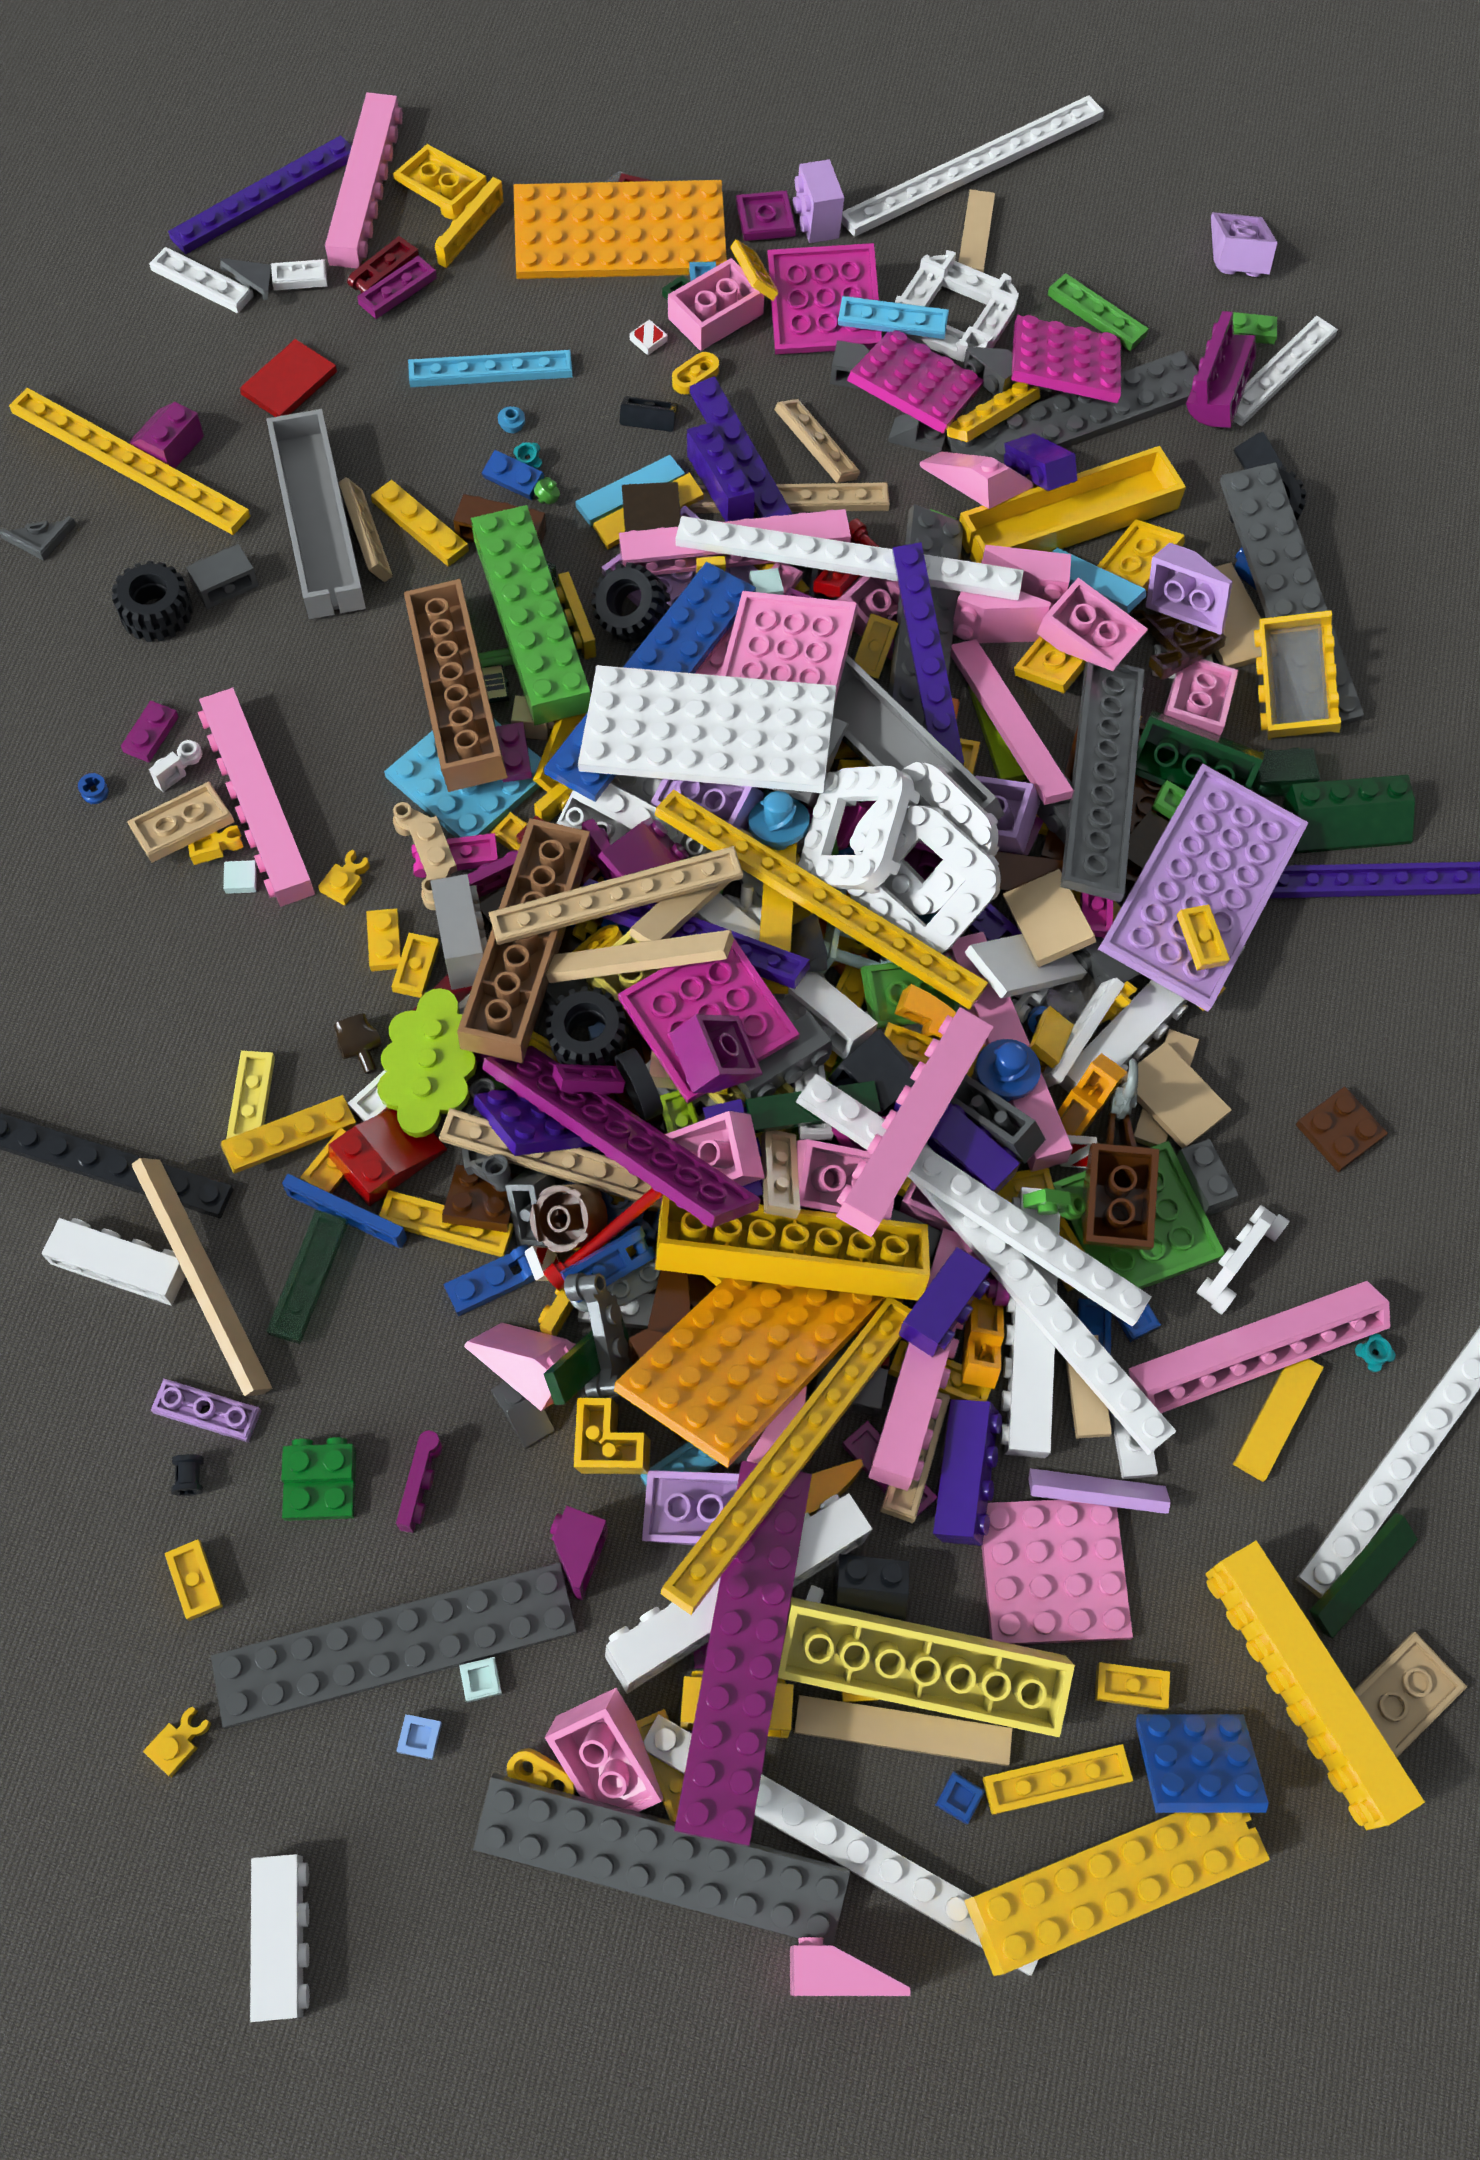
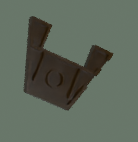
(1182, 641)

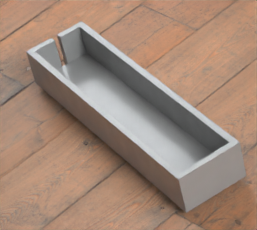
(315, 514)
(889, 736)

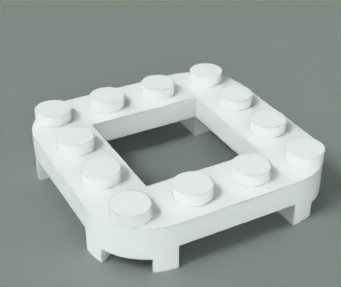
(996, 293)
(844, 788)
(944, 793)
(958, 851)

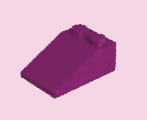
(642, 849)

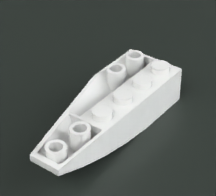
(618, 813)

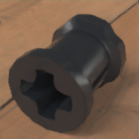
(187, 1475)

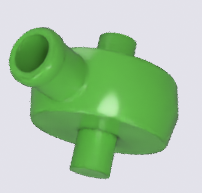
(547, 491)

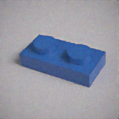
(512, 474)

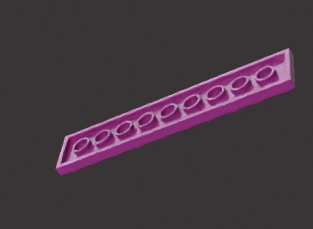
(628, 1141)
(742, 1675)

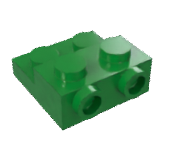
(318, 1480)

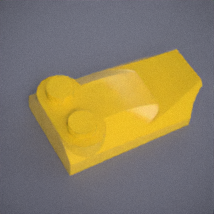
(441, 180)

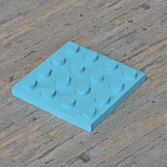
(461, 811)

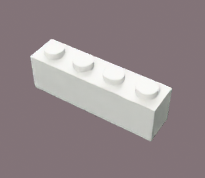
(114, 1260)
(278, 1938)

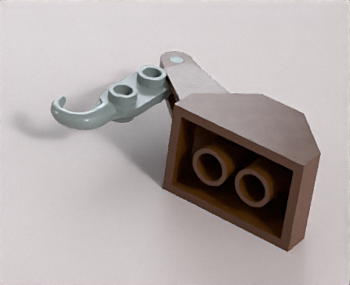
(1121, 1180)
(668, 1308)

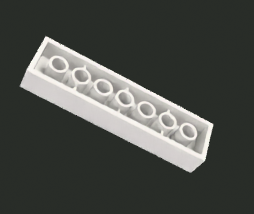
(673, 1633)

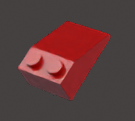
(381, 1155)

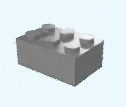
(459, 928)

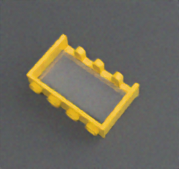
(1297, 675)

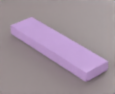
(1099, 1491)

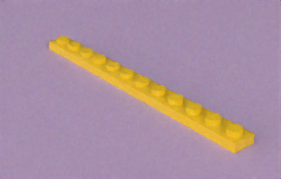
(824, 900)
(785, 1459)

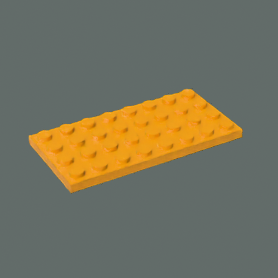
(617, 228)
(741, 1360)

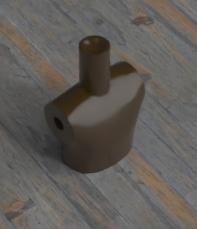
(358, 1038)

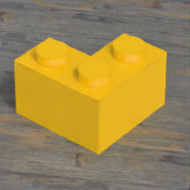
(599, 1445)

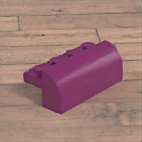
(1222, 374)

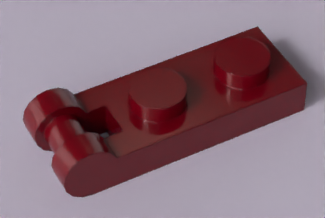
(382, 264)

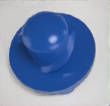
(1008, 1069)

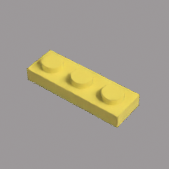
(251, 1092)

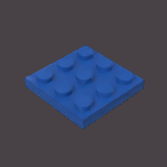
(1201, 1763)

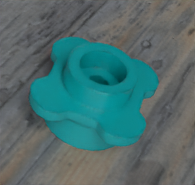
(530, 449)
(1384, 1350)

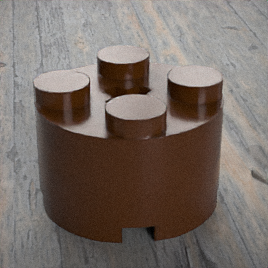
(568, 1216)

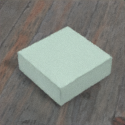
(767, 581)
(240, 877)
(480, 1679)

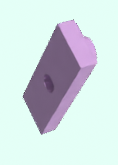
(224, 1416)

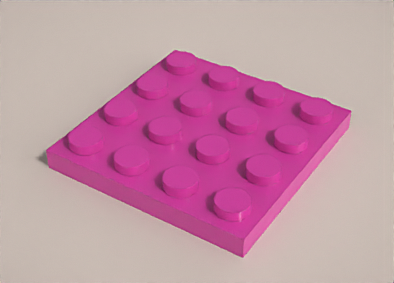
(811, 294)
(1066, 358)
(916, 380)
(706, 988)

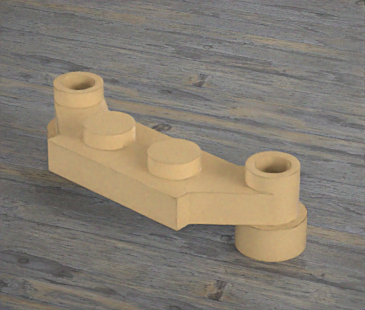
(429, 843)

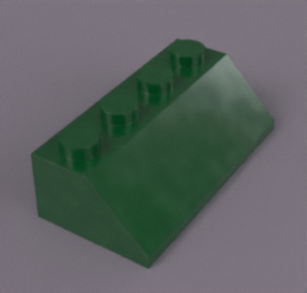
(1177, 750)
(1353, 813)

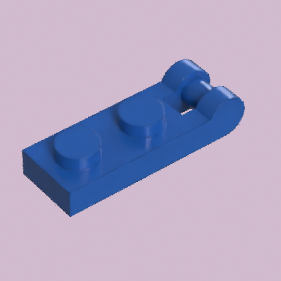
(613, 1259)
(489, 1281)

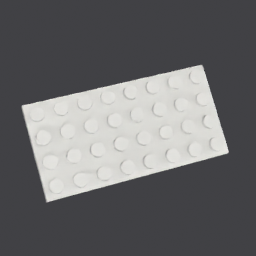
(708, 729)

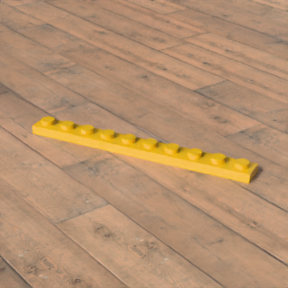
(130, 461)

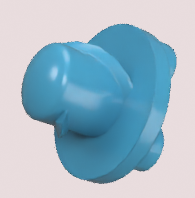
(779, 820)

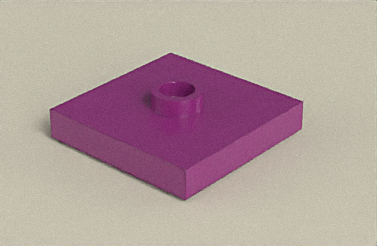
(765, 215)

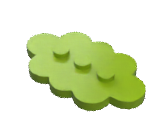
(425, 1064)

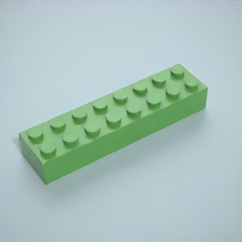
(531, 615)

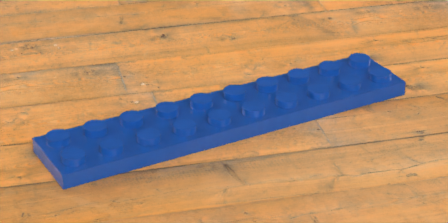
(675, 645)

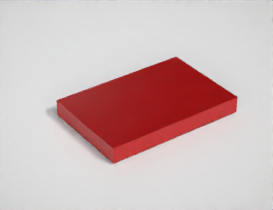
(288, 379)

